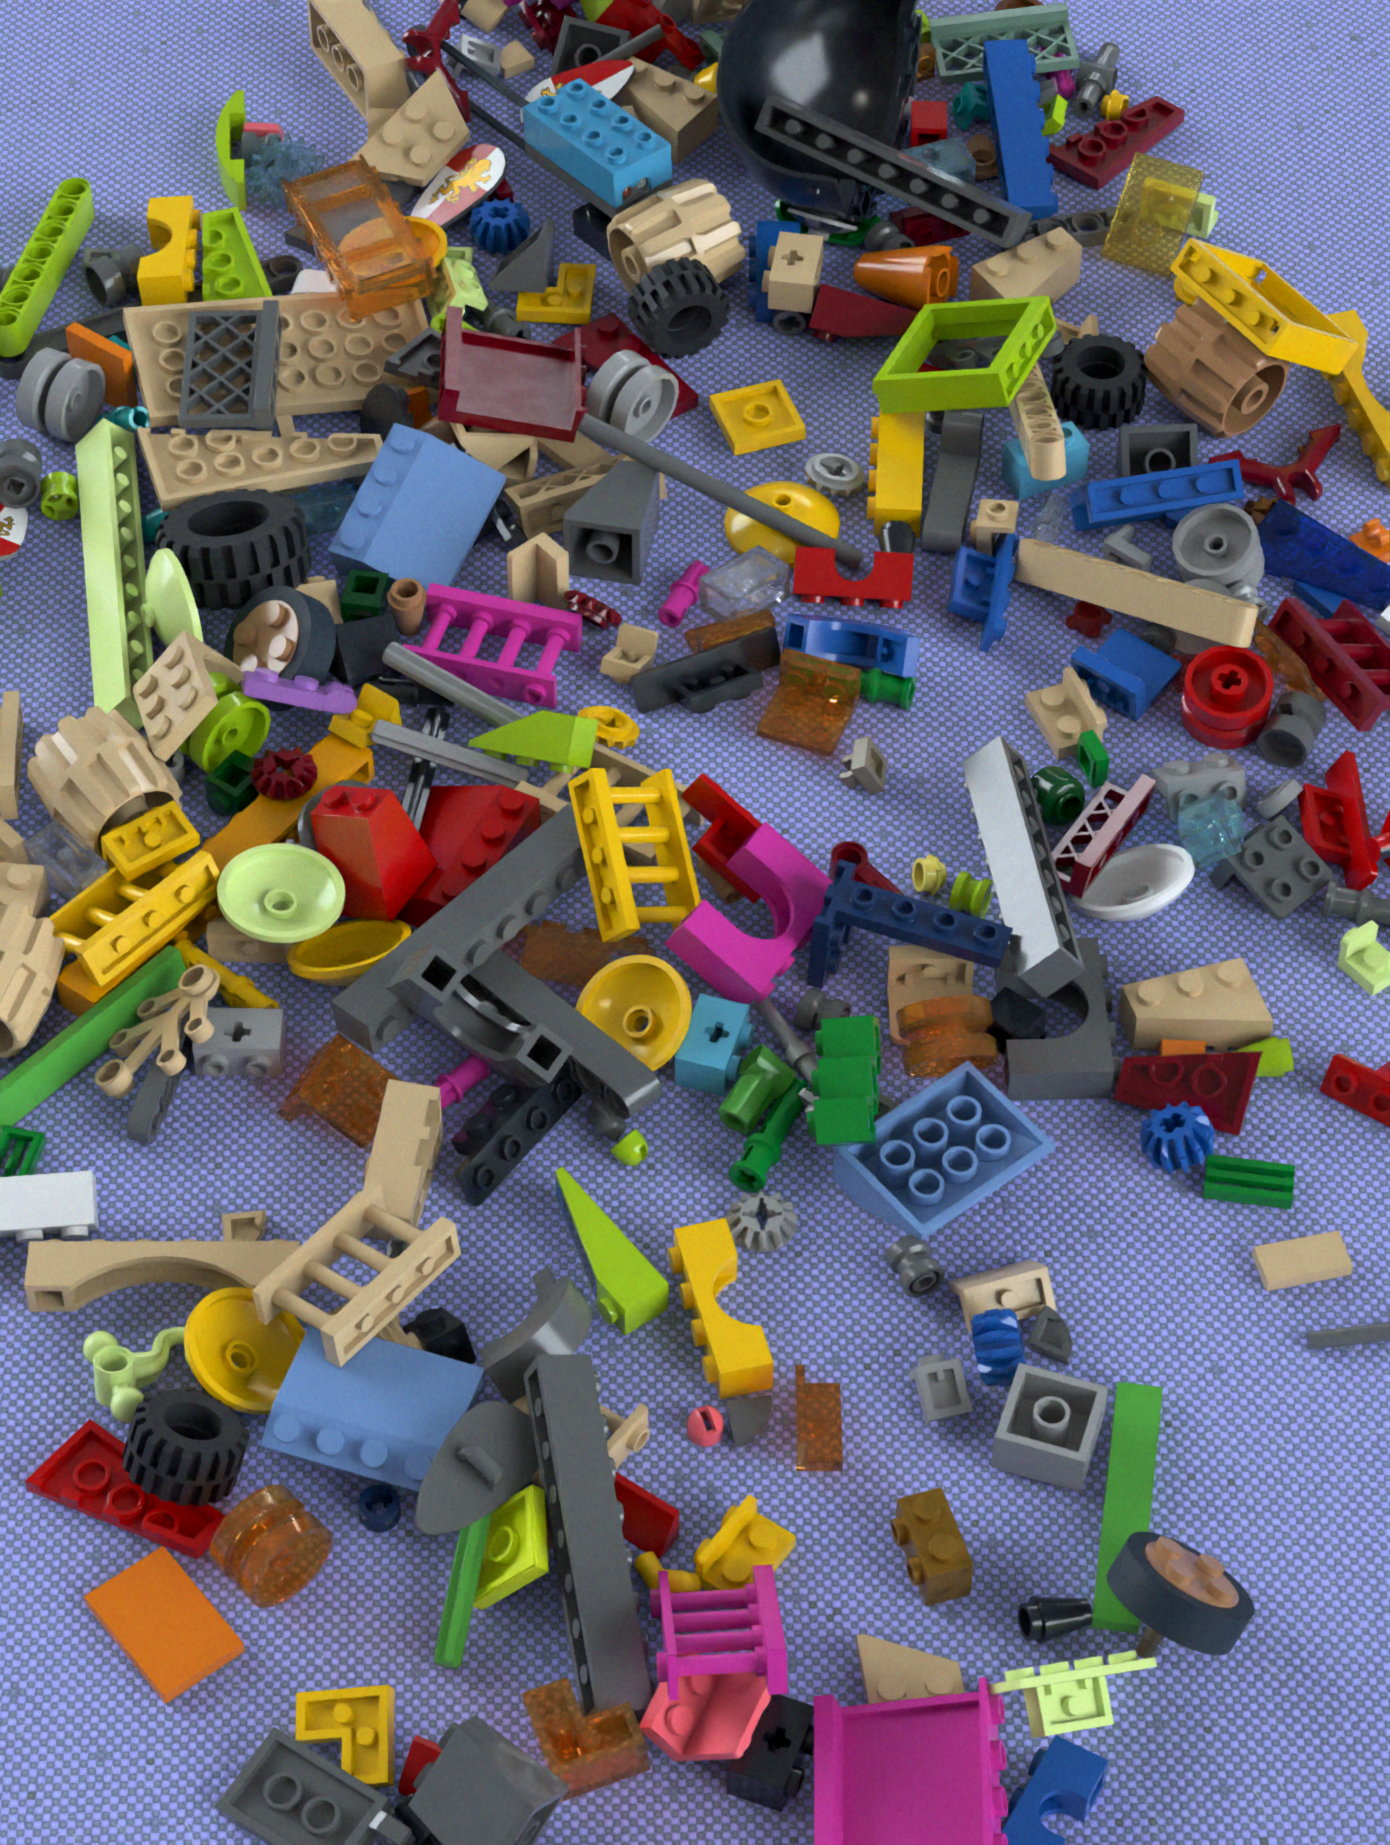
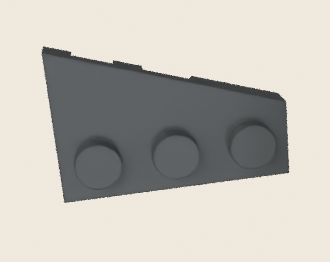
(418, 359)

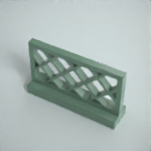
(965, 34)

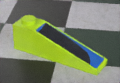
(620, 1277)

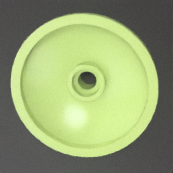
(169, 599)
(281, 893)

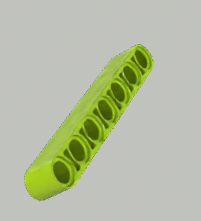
(44, 264)

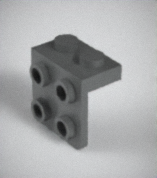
(1275, 868)

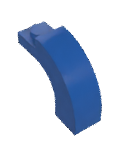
(854, 642)

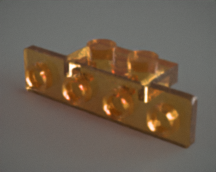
(572, 957)

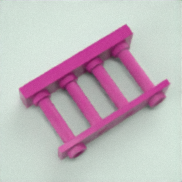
(503, 618)
(760, 1617)

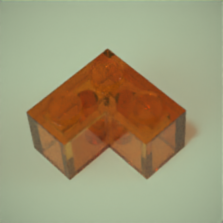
(588, 1749)

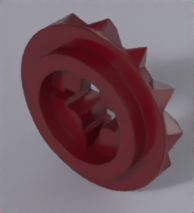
(592, 610)
(279, 785)

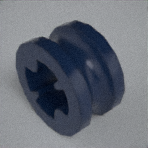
(391, 1501)

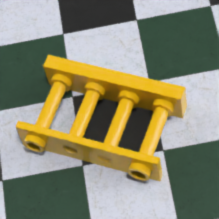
(605, 859)
(122, 920)

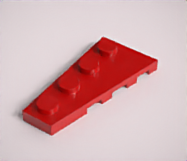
(91, 1479)

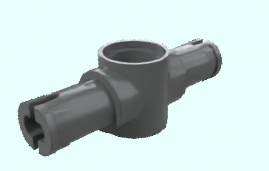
(1096, 79)

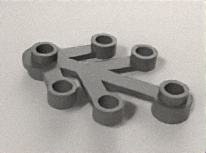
(962, 351)

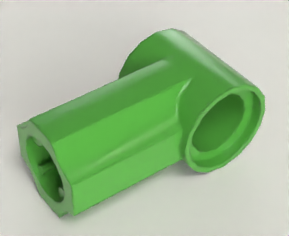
(761, 1081)

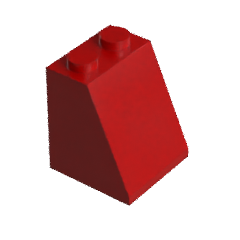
(372, 848)

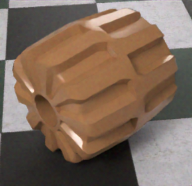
(1213, 371)

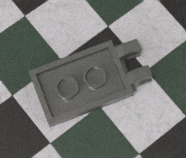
(303, 1799)

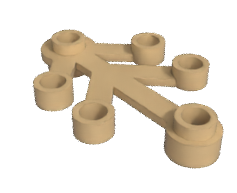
(195, 990)

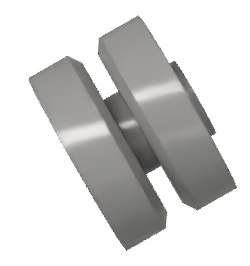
(60, 395)
(633, 395)
(1218, 545)

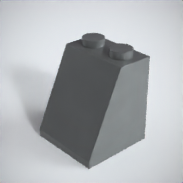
(614, 525)
(485, 1789)

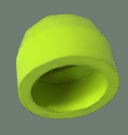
(631, 1149)

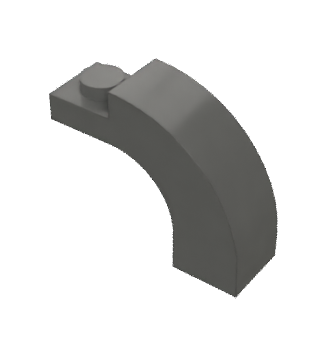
(552, 1328)

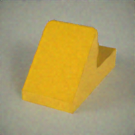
(372, 706)

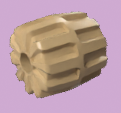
(676, 224)
(99, 775)
(27, 973)

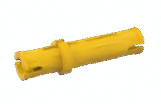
(236, 990)

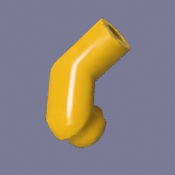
(679, 1580)

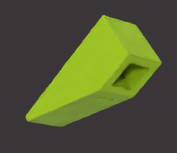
(543, 736)

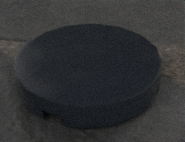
(383, 407)

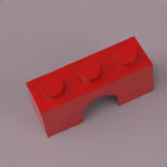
(888, 581)

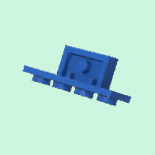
(981, 585)

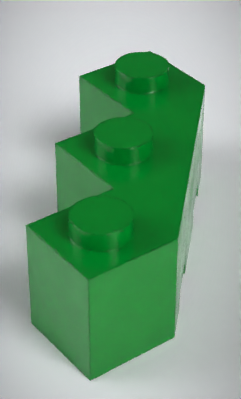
(846, 1081)

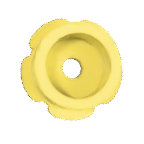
(929, 874)

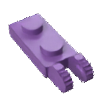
(299, 692)

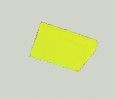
(514, 1547)

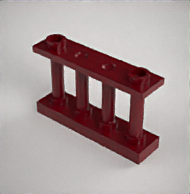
(1343, 658)

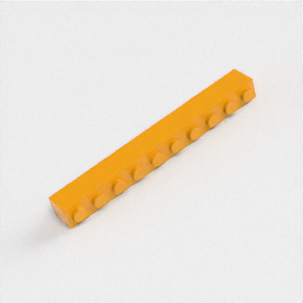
(259, 824)

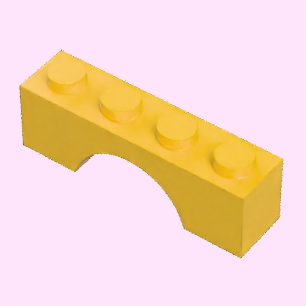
(174, 230)
(734, 1351)

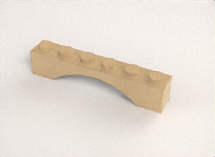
(73, 1273)

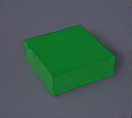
(1092, 758)

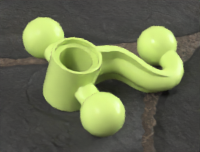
(122, 1373)

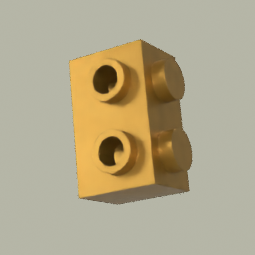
(932, 1546)

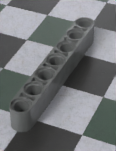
(596, 1061)

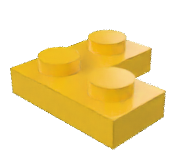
(567, 302)
(357, 1718)

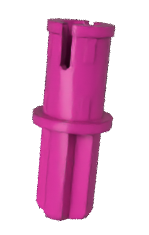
(1061, 79)
(682, 594)
(460, 1080)

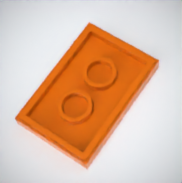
(164, 1624)

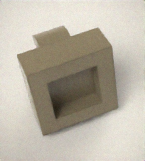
(865, 767)

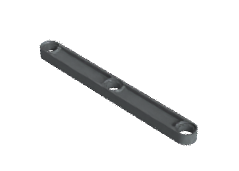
(111, 321)

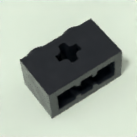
(772, 1777)

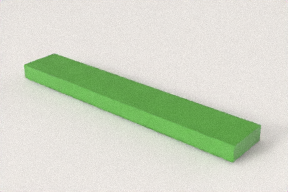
(86, 1037)
(1126, 1493)

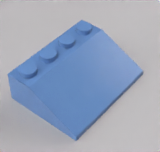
(416, 510)
(940, 1153)
(373, 1415)

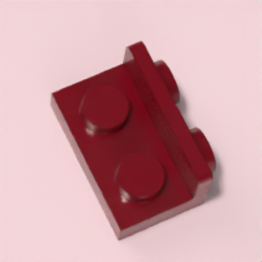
(924, 227)

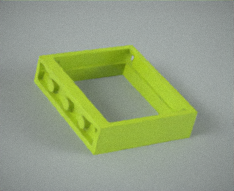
(1025, 320)

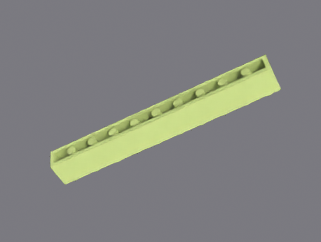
(113, 567)

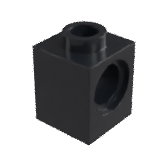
(1015, 1019)

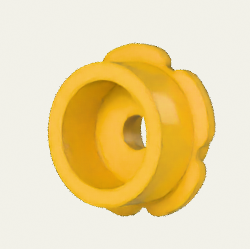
(1114, 104)

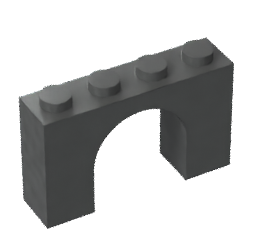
(433, 989)
(1073, 1064)

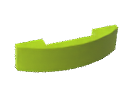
(230, 129)

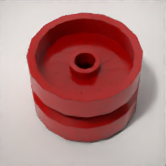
(1226, 697)

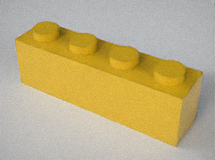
(899, 469)

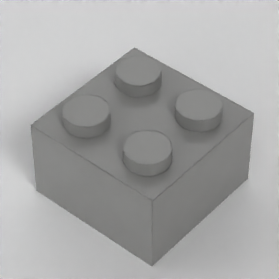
(1049, 1427)

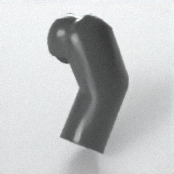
(605, 1120)

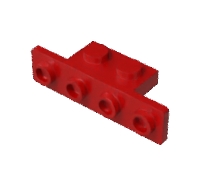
(642, 15)
(1338, 823)
(727, 831)
(1359, 1087)

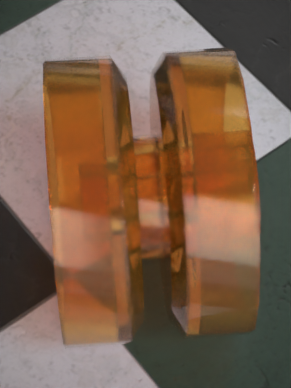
(946, 1034)
(270, 1546)

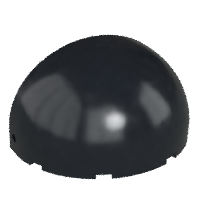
(834, 57)

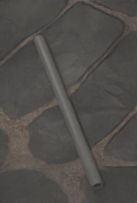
(717, 490)

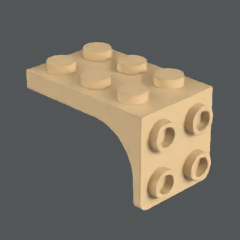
(179, 692)

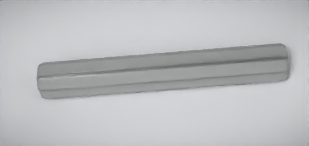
(449, 686)
(448, 754)

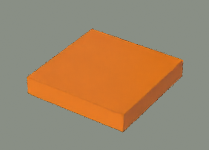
(113, 360)

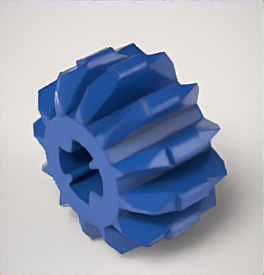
(499, 226)
(1177, 1137)
(997, 1346)

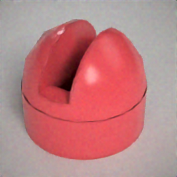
(697, 1430)

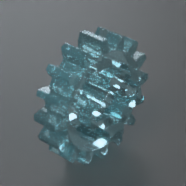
(289, 155)

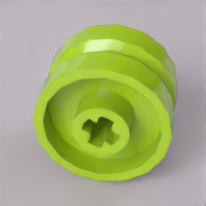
(232, 724)

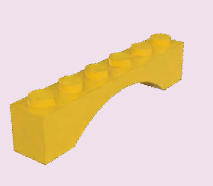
(1360, 405)

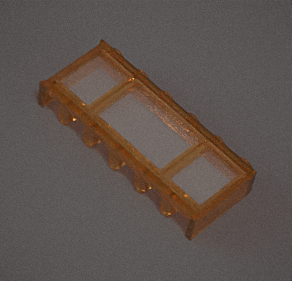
(361, 237)

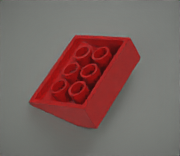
(467, 835)

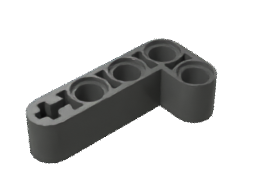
(953, 481)

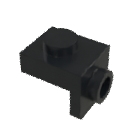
(442, 1335)

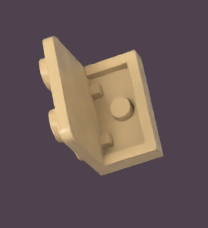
(922, 975)

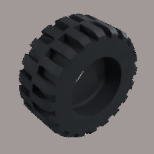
(237, 545)

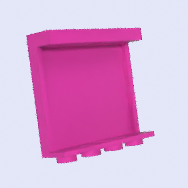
(910, 1771)

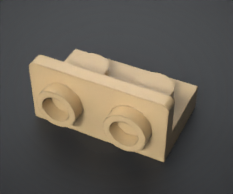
(1065, 712)

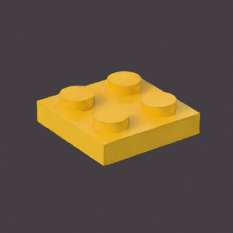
(757, 417)

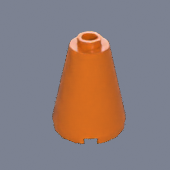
(909, 275)

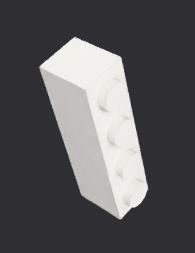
(48, 1205)

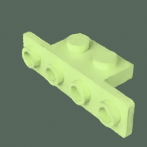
(1069, 1699)

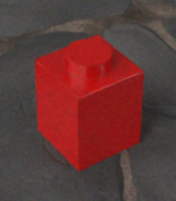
(927, 122)

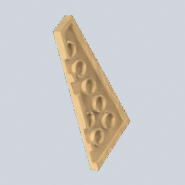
(250, 460)

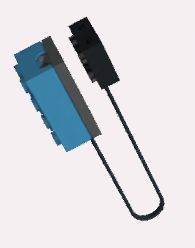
(585, 145)

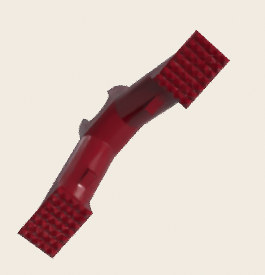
(429, 51)
(1293, 475)

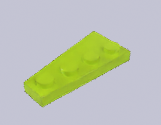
(230, 259)

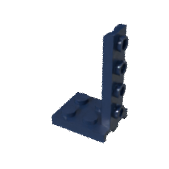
(898, 917)

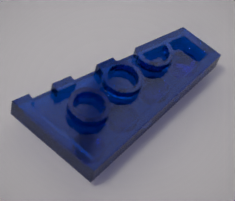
(1320, 557)

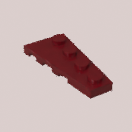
(1112, 144)
(611, 336)

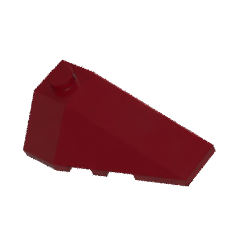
(855, 315)

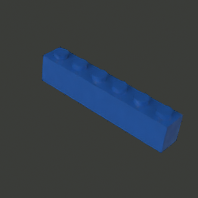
(1018, 126)

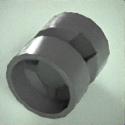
(114, 276)
(19, 473)
(1292, 729)

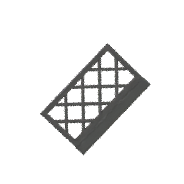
(262, 377)

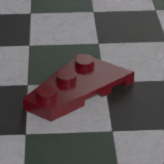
(1209, 1080)

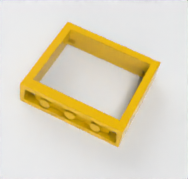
(1257, 307)

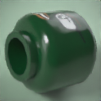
(1058, 795)

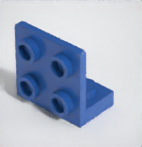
(1126, 672)

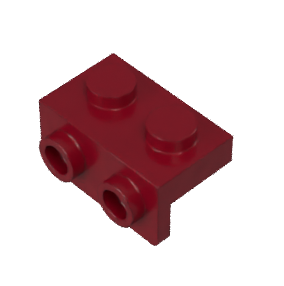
(546, 21)

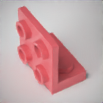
(709, 1719)

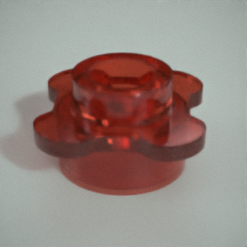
(1088, 619)

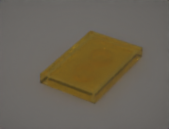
(1153, 214)

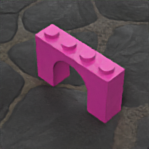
(734, 961)

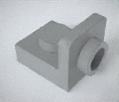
(481, 52)
(1119, 549)
(941, 1387)

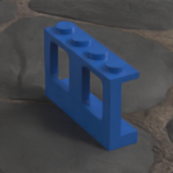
(1154, 494)

